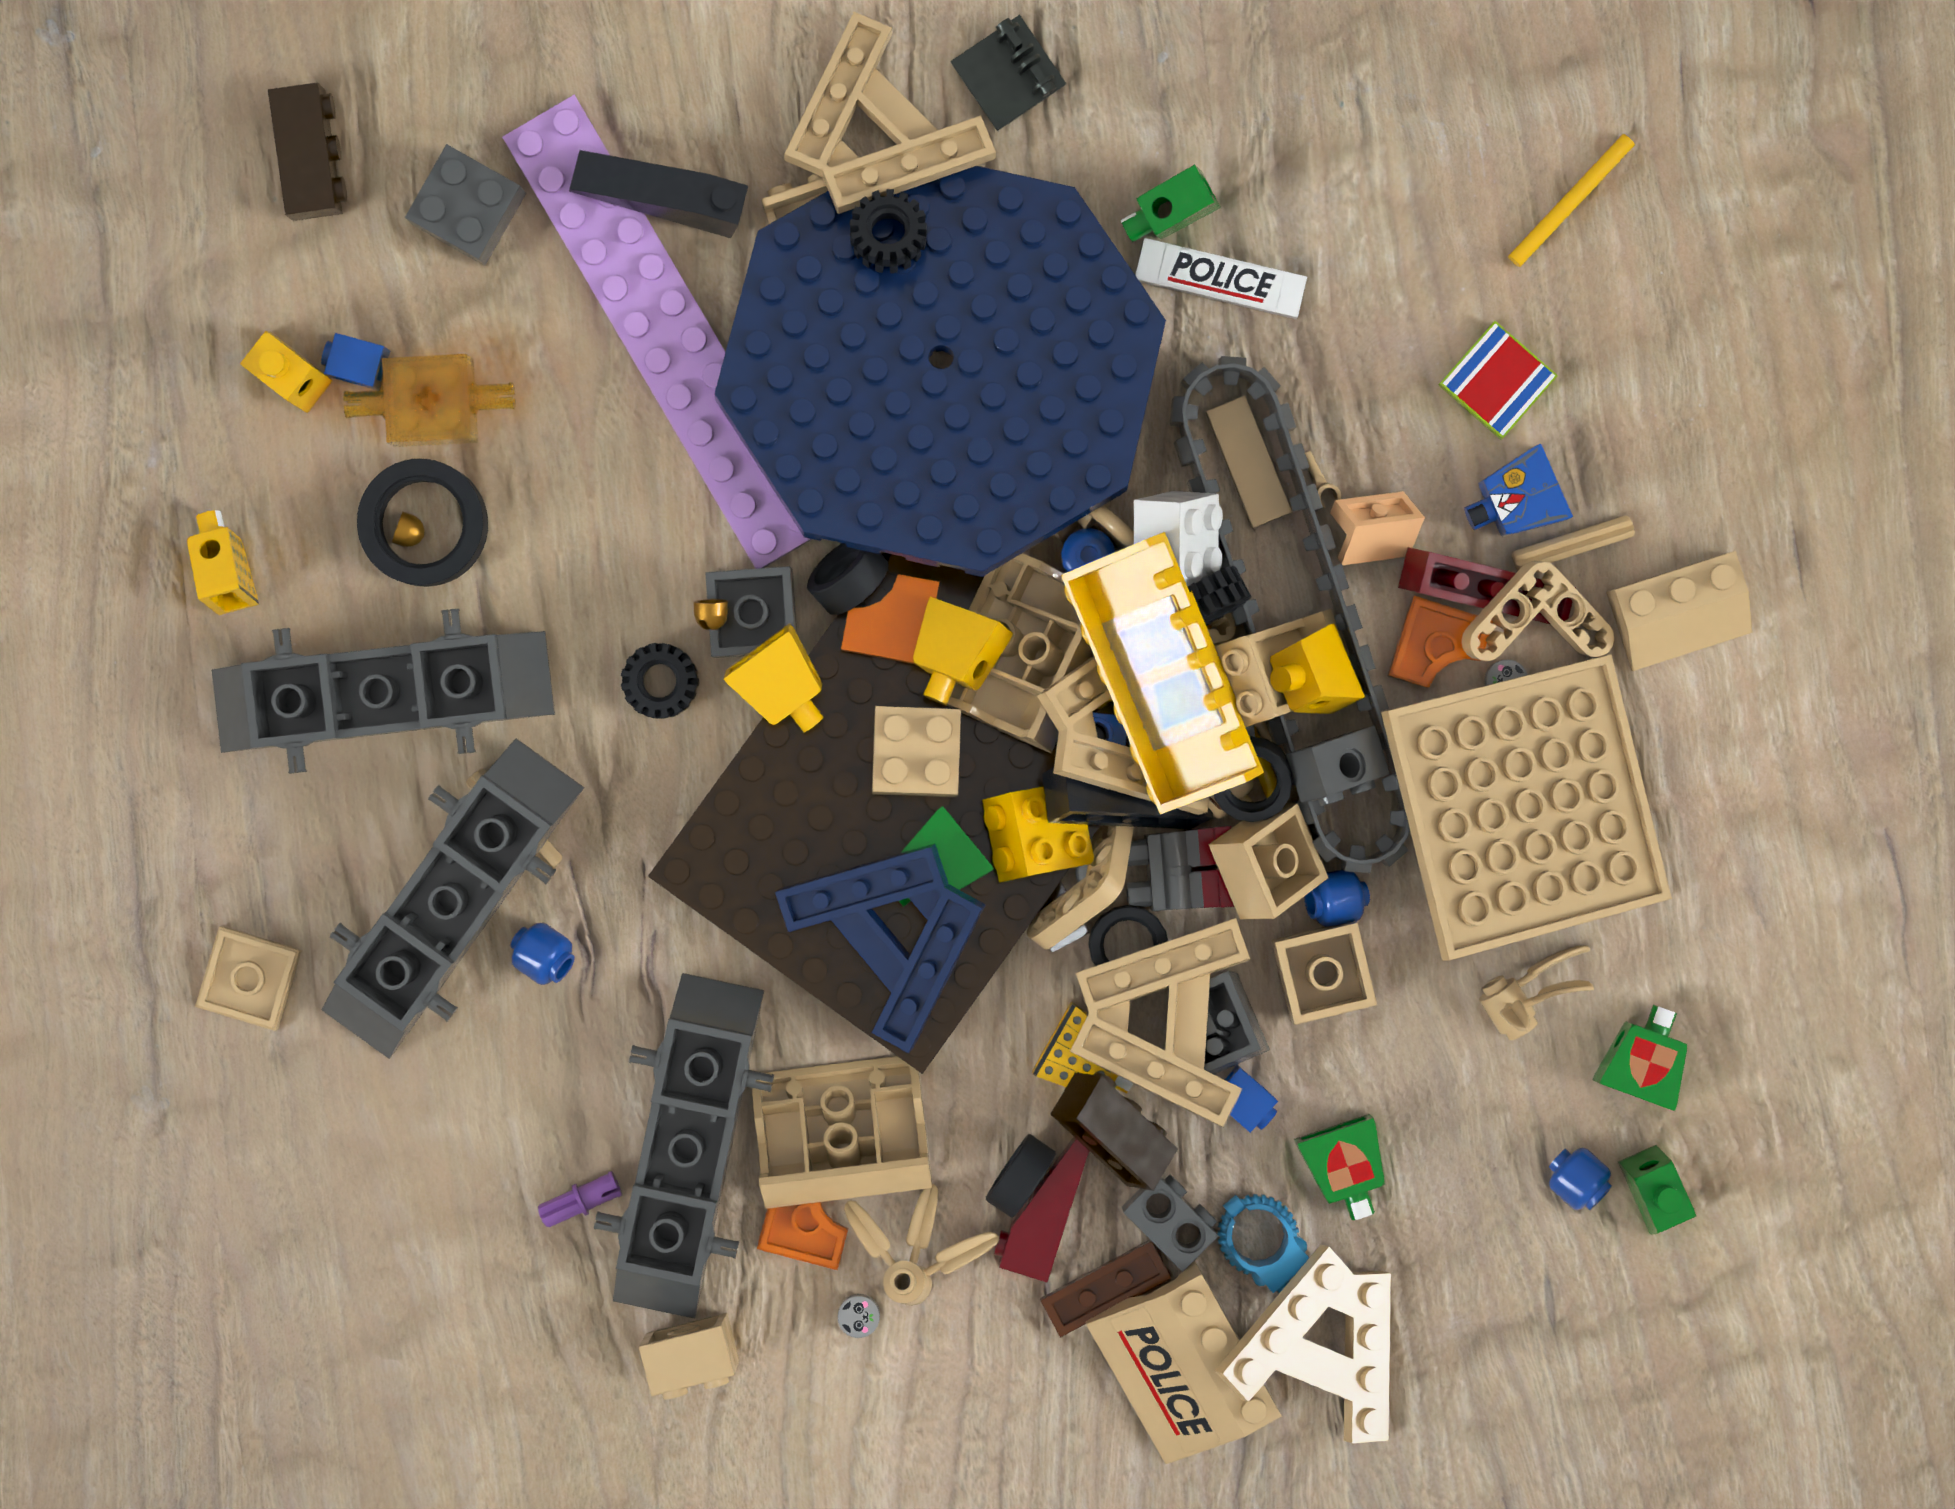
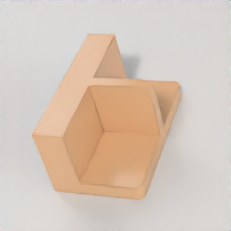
(1377, 526)

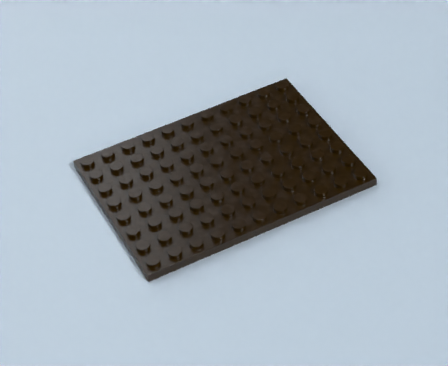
(806, 809)

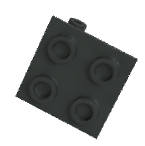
(1008, 72)

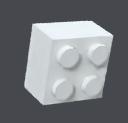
(1190, 525)

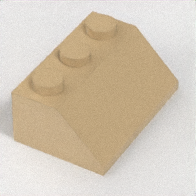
(1682, 610)

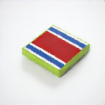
(1498, 380)

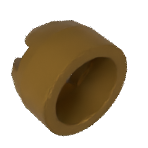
(409, 531)
(711, 613)

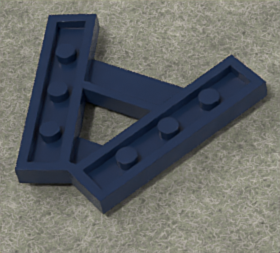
(848, 902)

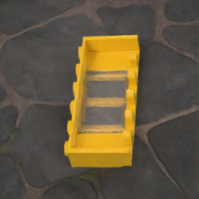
(1162, 673)

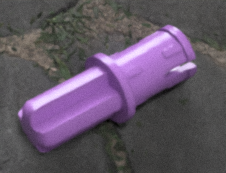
(579, 1200)

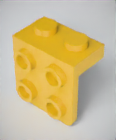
(1026, 842)

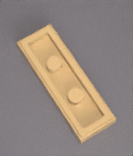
(1248, 462)

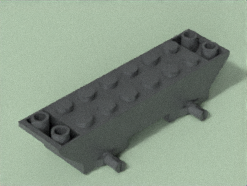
(382, 690)
(450, 897)
(686, 1145)

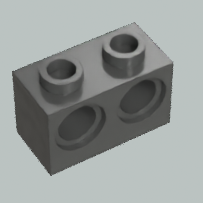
(1163, 1227)

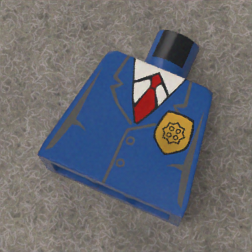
(1520, 496)

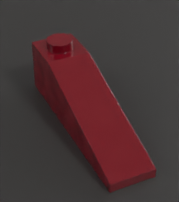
(1464, 582)
(1039, 1225)

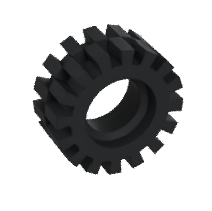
(888, 208)
(1220, 594)
(634, 674)

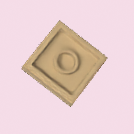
(248, 978)

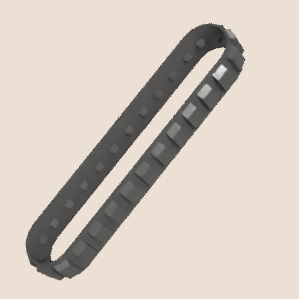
(1333, 580)

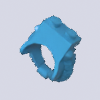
(1281, 1266)

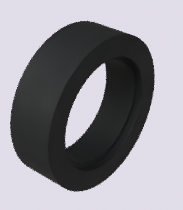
(372, 510)

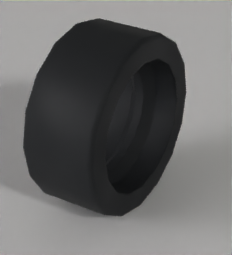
(846, 578)
(1275, 802)
(1120, 914)
(1020, 1175)

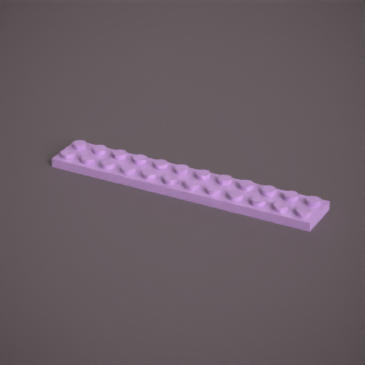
(655, 322)

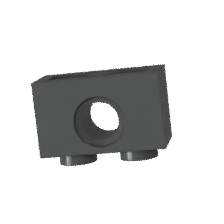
(1338, 765)

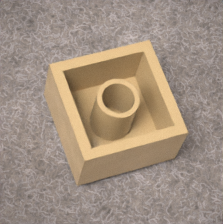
(916, 751)
(1268, 863)
(1324, 972)
(689, 1356)

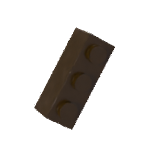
(307, 151)
(1114, 1130)

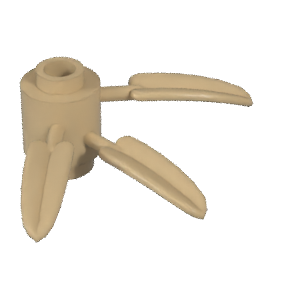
(1511, 1008)
(919, 1238)

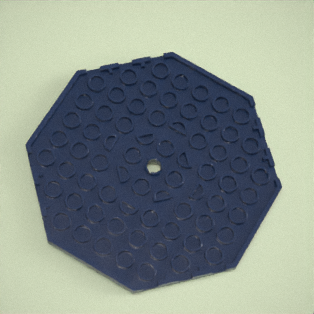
(963, 459)

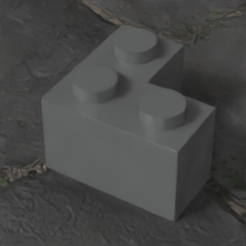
(1231, 1025)

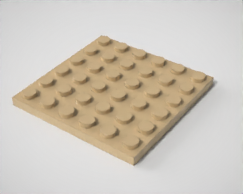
(1526, 806)

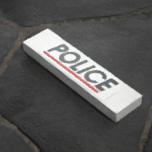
(1220, 278)

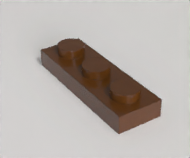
(1105, 1287)

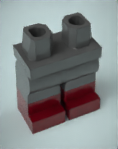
(1170, 873)

